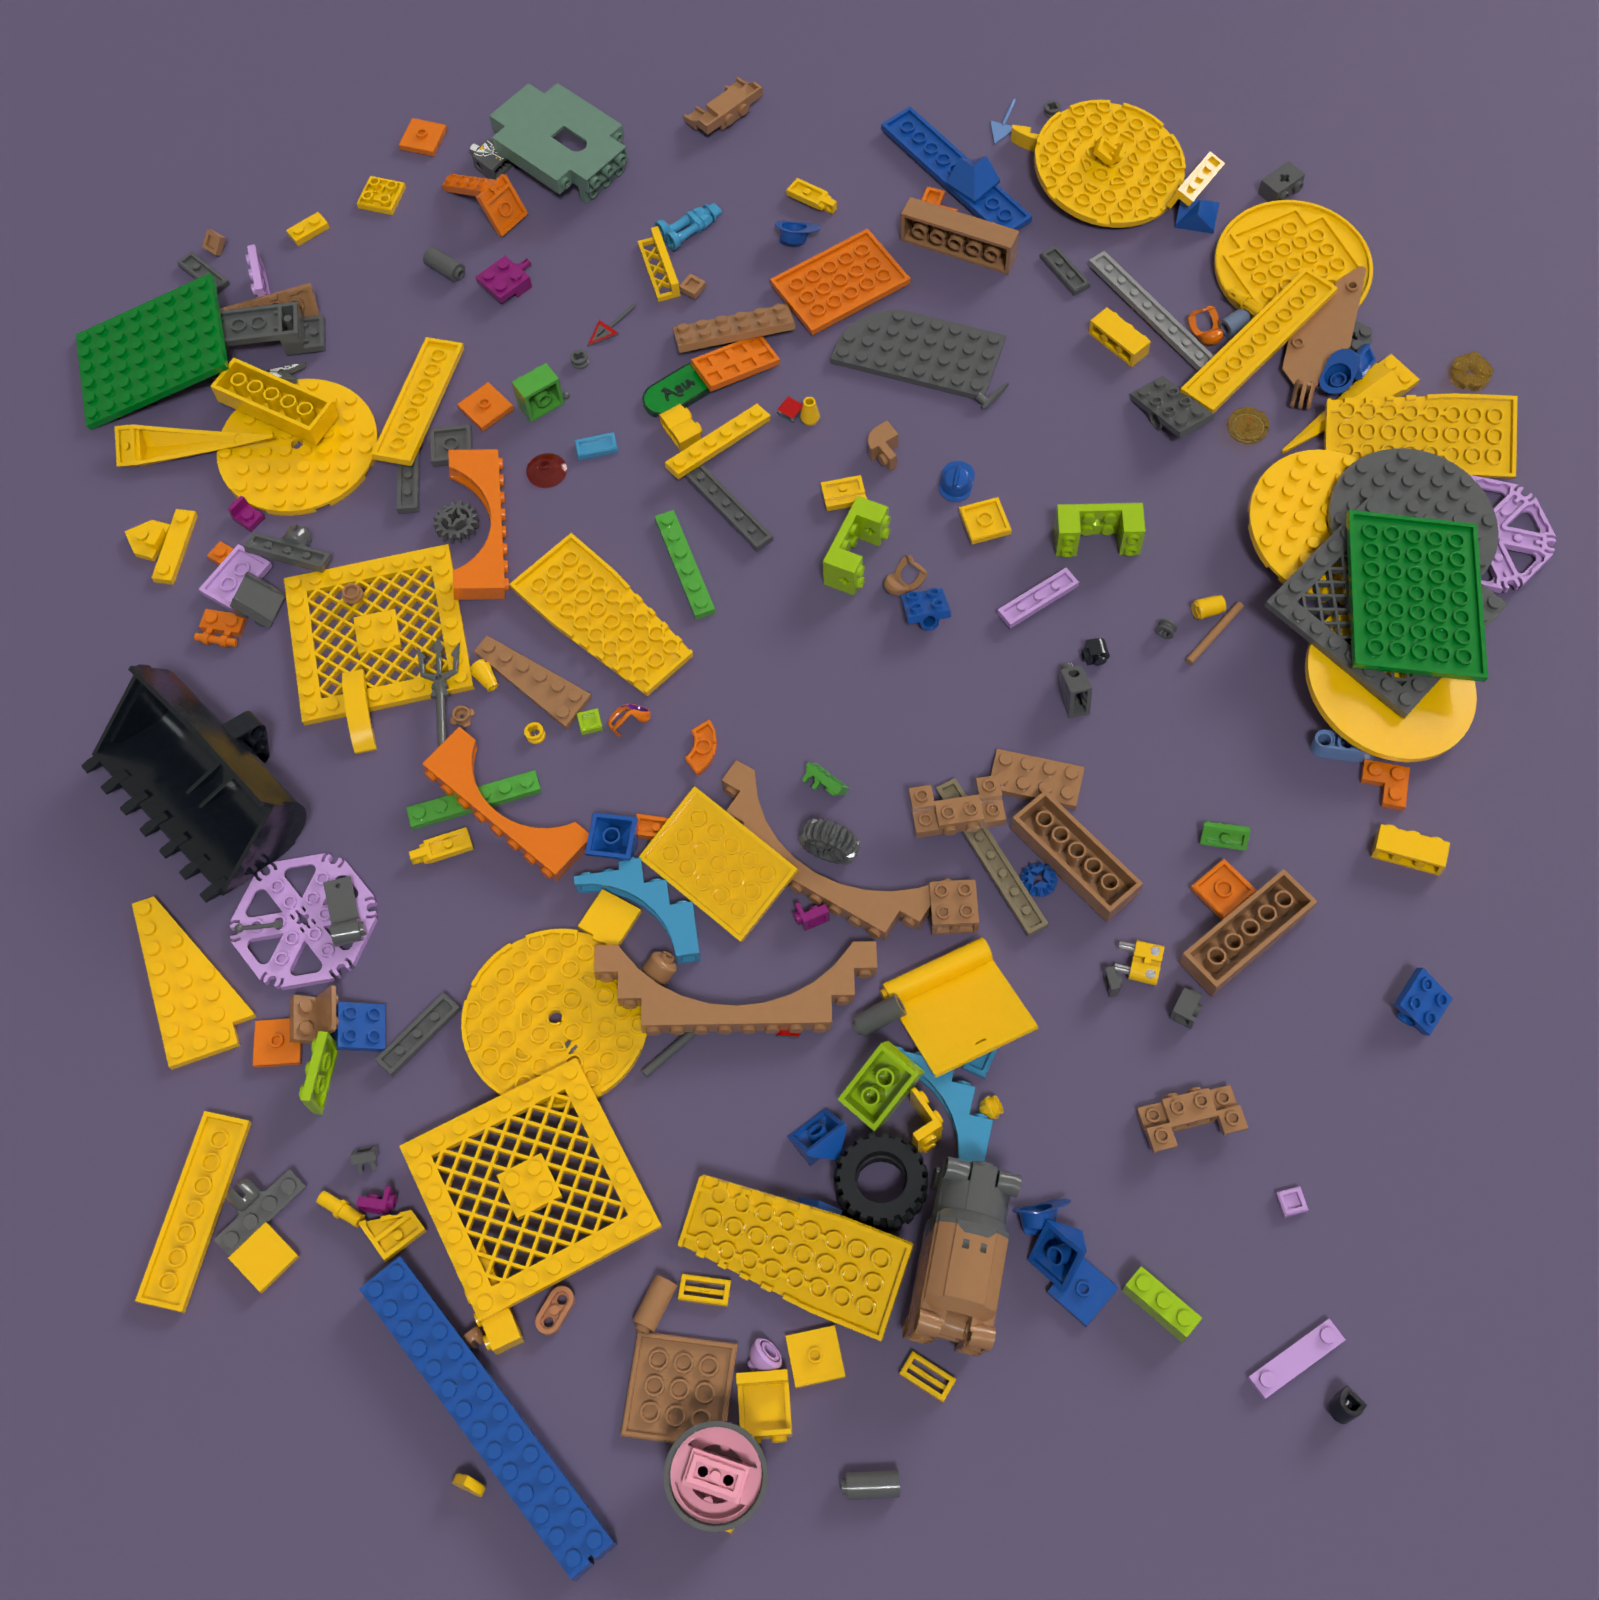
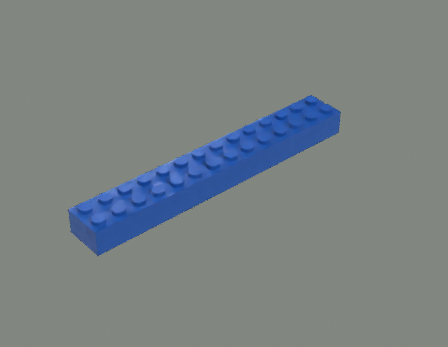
(488, 1419)

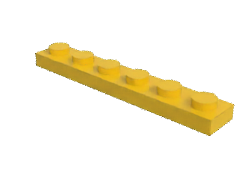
(717, 441)

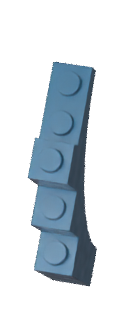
(653, 896)
(970, 1131)

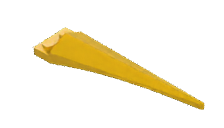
(1381, 380)
(152, 445)

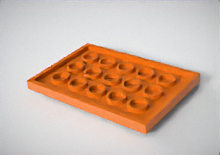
(840, 281)

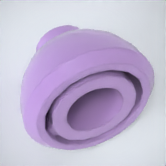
(764, 1356)

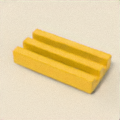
(704, 1300)
(946, 1389)

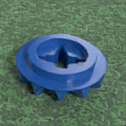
(1041, 888)

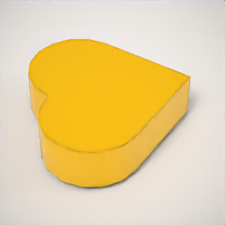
(469, 1484)

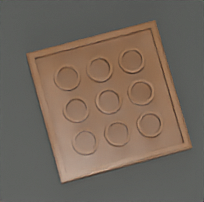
(677, 1386)

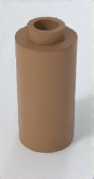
(654, 1304)

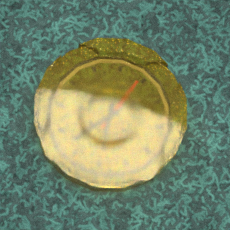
(1248, 425)

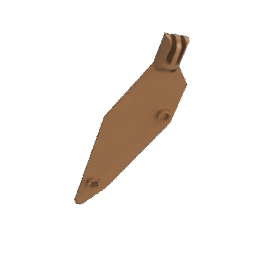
(1322, 336)

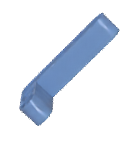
(1334, 748)

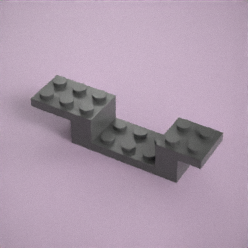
(274, 323)

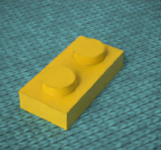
(307, 229)

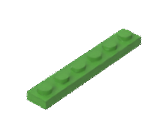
(685, 564)
(494, 793)

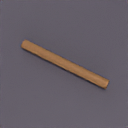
(1214, 633)

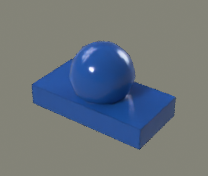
(1366, 360)

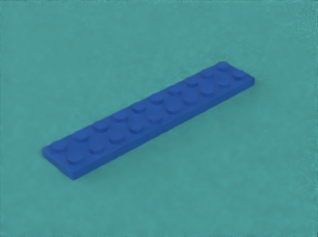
(939, 158)

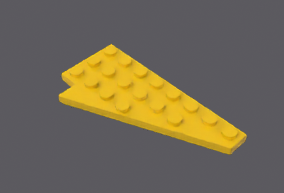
(189, 994)

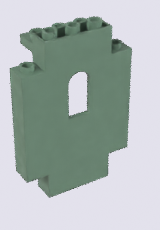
(526, 135)

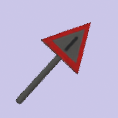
(604, 331)

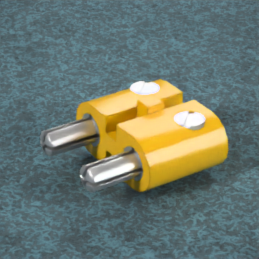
(1145, 961)

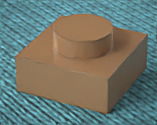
(213, 242)
(692, 286)

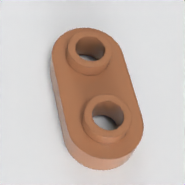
(553, 1310)

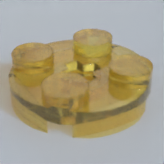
(1475, 363)

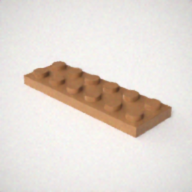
(733, 328)

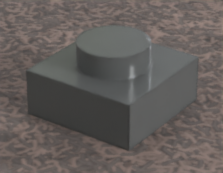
(1113, 981)

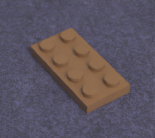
(1029, 776)

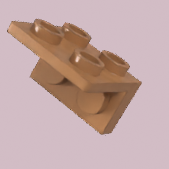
(954, 907)
(313, 1015)

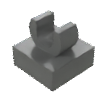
(365, 1155)

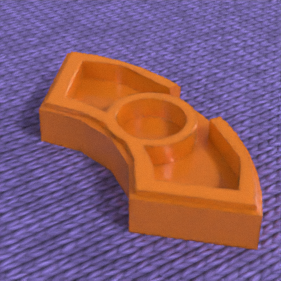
(704, 747)

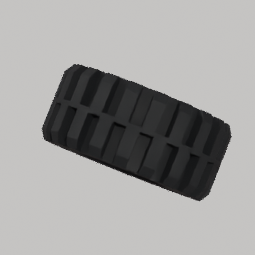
(888, 1150)

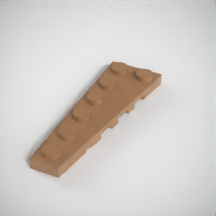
(302, 294)
(546, 689)

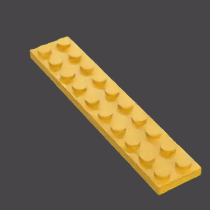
(1259, 340)

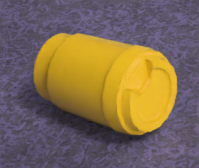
(1208, 607)

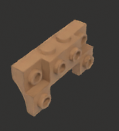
(726, 107)
(959, 813)
(1189, 1111)

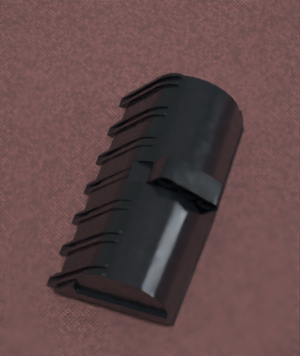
(197, 780)

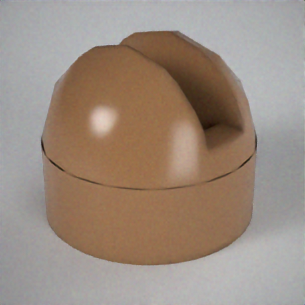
(473, 1336)

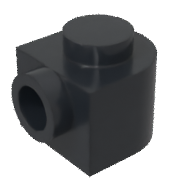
(1095, 652)
(1346, 1406)

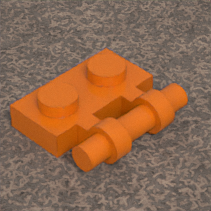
(221, 623)

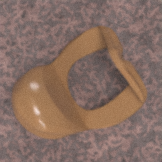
(896, 586)

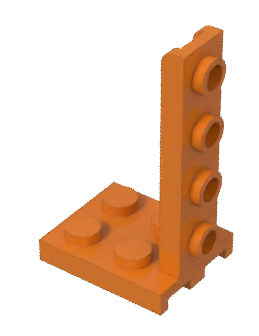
(495, 197)

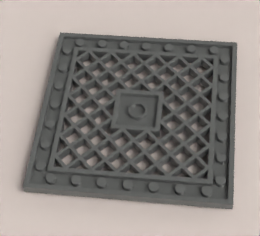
(1334, 644)

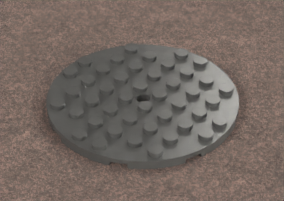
(1416, 486)

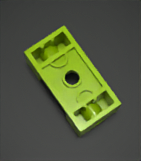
(1105, 519)
(864, 522)

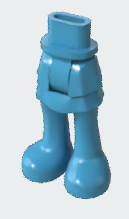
(697, 219)

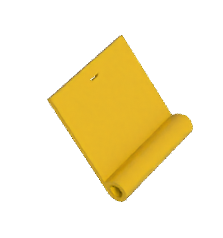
(959, 1007)

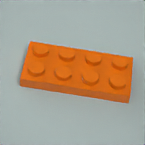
(735, 362)

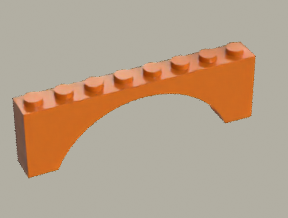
(484, 574)
(548, 848)

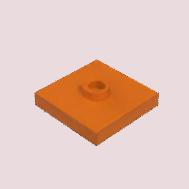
(423, 137)
(485, 406)
(1223, 889)
(273, 1045)

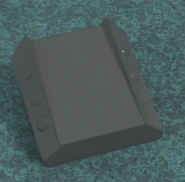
(257, 600)

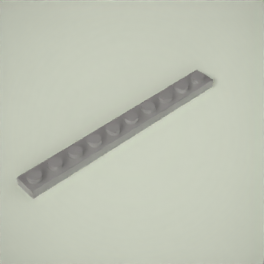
(1150, 310)

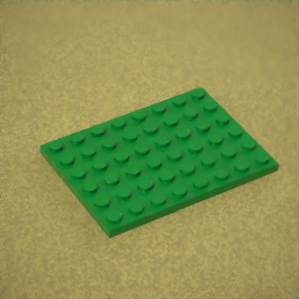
(151, 351)
(1415, 596)

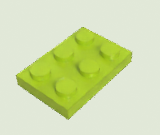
(319, 1073)

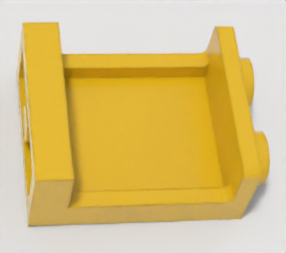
(765, 1404)

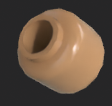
(660, 967)

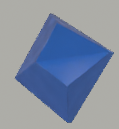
(973, 178)
(1198, 216)
(612, 836)
(819, 1137)
(1058, 1253)

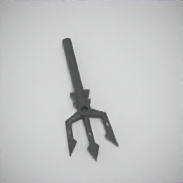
(439, 684)

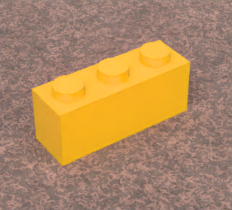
(1119, 337)
(1410, 849)

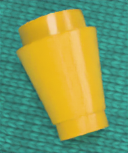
(809, 412)
(484, 674)

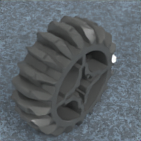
(829, 841)

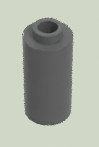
(444, 264)
(879, 1016)
(871, 1484)

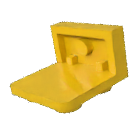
(927, 1136)

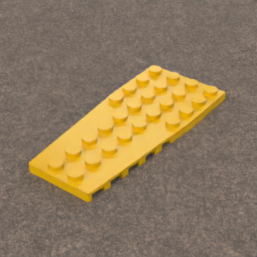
(1465, 429)
(601, 614)
(799, 1252)

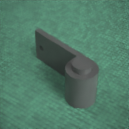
(343, 912)

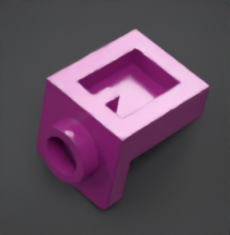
(245, 514)
(813, 917)
(376, 1205)

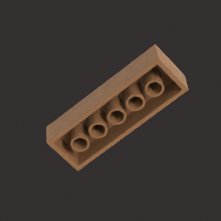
(959, 235)
(1076, 856)
(1247, 932)

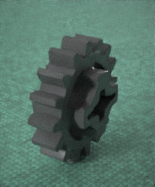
(456, 521)

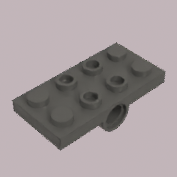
(1171, 408)

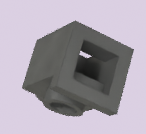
(1187, 1007)

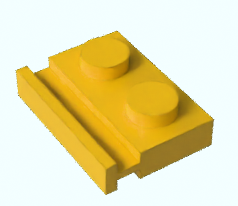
(842, 492)

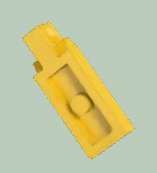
(811, 196)
(442, 847)

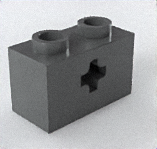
(1282, 183)

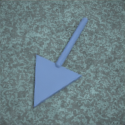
(1001, 130)

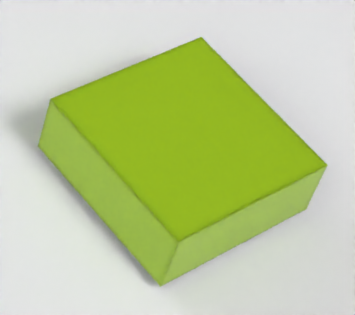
(589, 721)

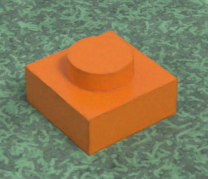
(219, 553)

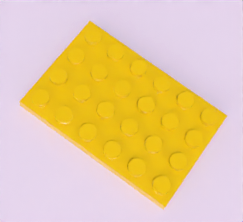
(718, 864)

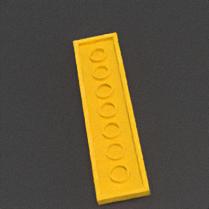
(418, 401)
(193, 1212)

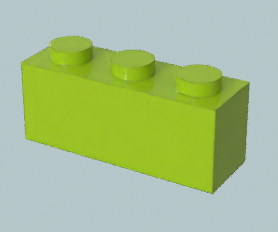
(1161, 1304)

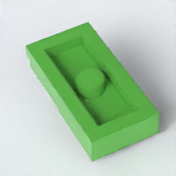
(832, 784)
(1225, 835)

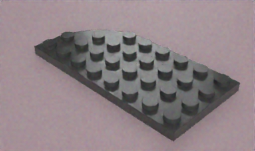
(921, 351)

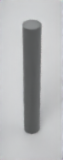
(668, 1053)

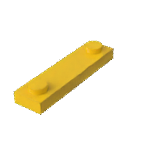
(174, 546)

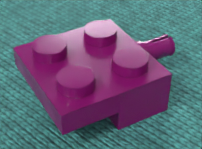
(505, 279)

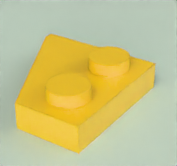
(393, 1232)

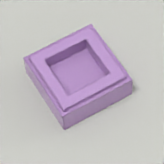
(1291, 1202)

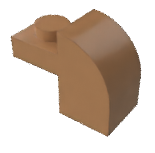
(881, 443)

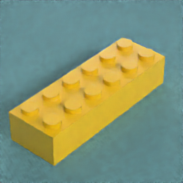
(275, 401)

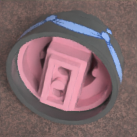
(707, 1500)

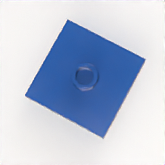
(1085, 1294)

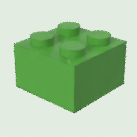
(538, 392)

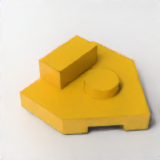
(147, 539)

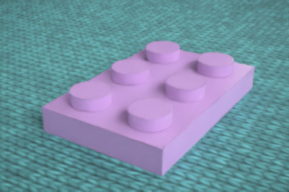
(257, 272)
(228, 576)

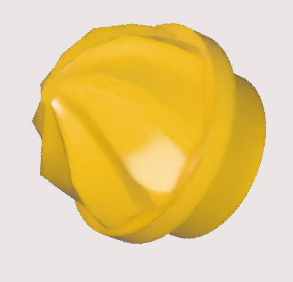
(991, 1107)

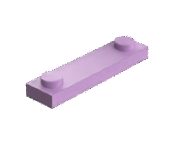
(1038, 598)
(1296, 1359)

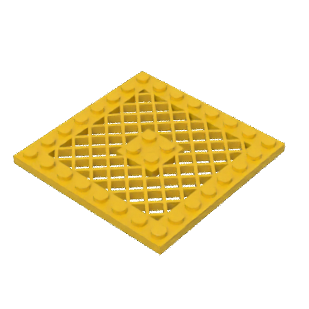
(375, 631)
(529, 1189)

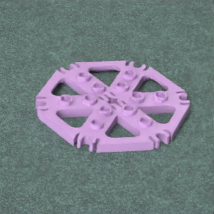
(1516, 539)
(293, 939)

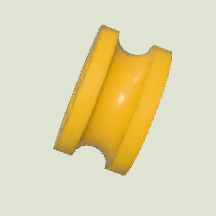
(537, 738)

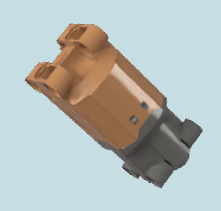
(962, 1256)

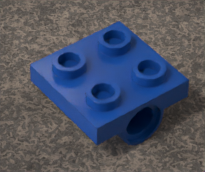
(924, 604)
(1422, 1002)
(360, 1027)

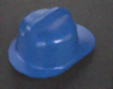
(795, 233)
(1339, 371)
(956, 481)
(1034, 1217)

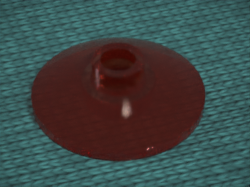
(546, 476)

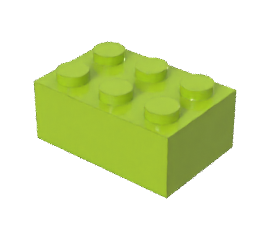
(881, 1085)

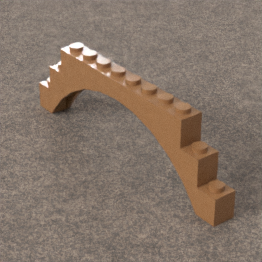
(869, 909)
(669, 1012)

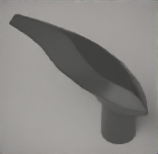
(987, 401)

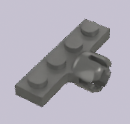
(289, 549)
(256, 1208)

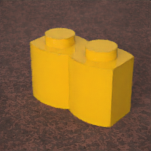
(680, 426)

